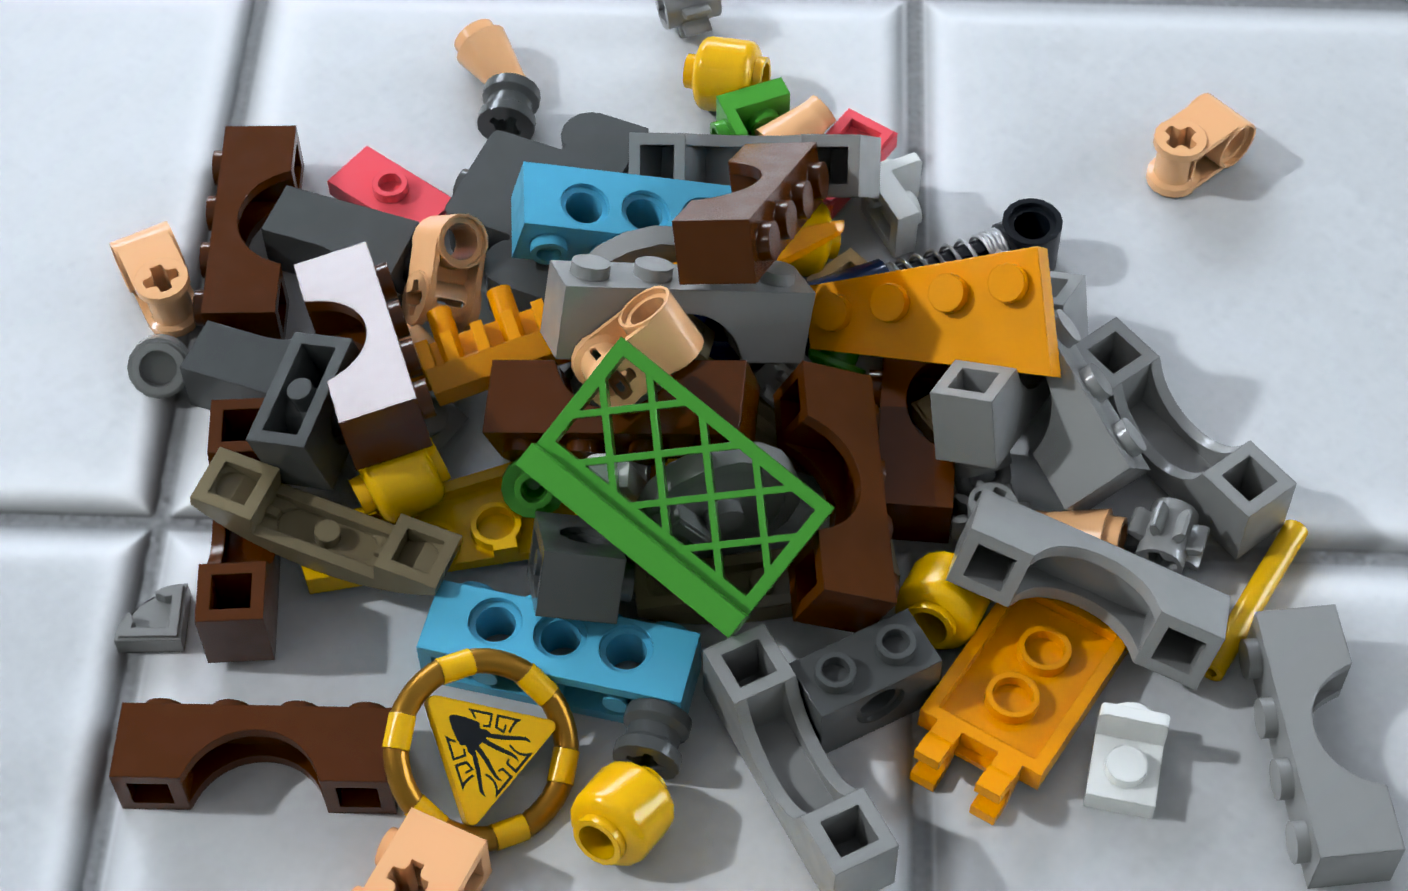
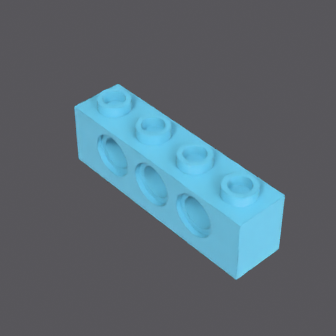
(575, 209)
(587, 677)

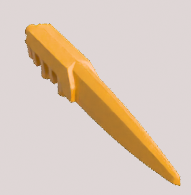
(461, 362)

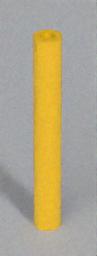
(1257, 594)

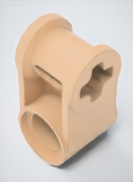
(1197, 146)
(446, 277)
(157, 278)
(654, 326)

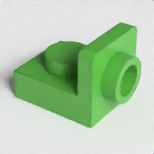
(750, 108)

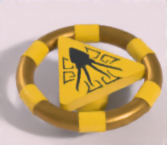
(483, 744)

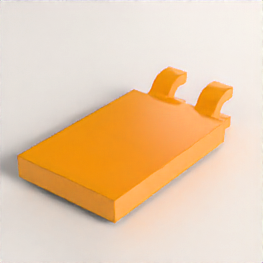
(1016, 697)

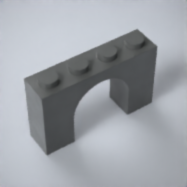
(299, 228)

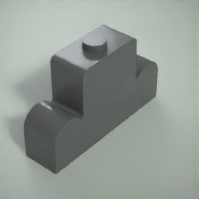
(487, 186)

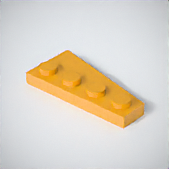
(962, 309)

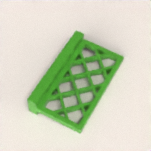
(635, 531)

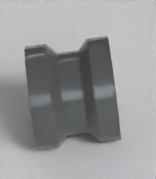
(509, 105)
(653, 736)

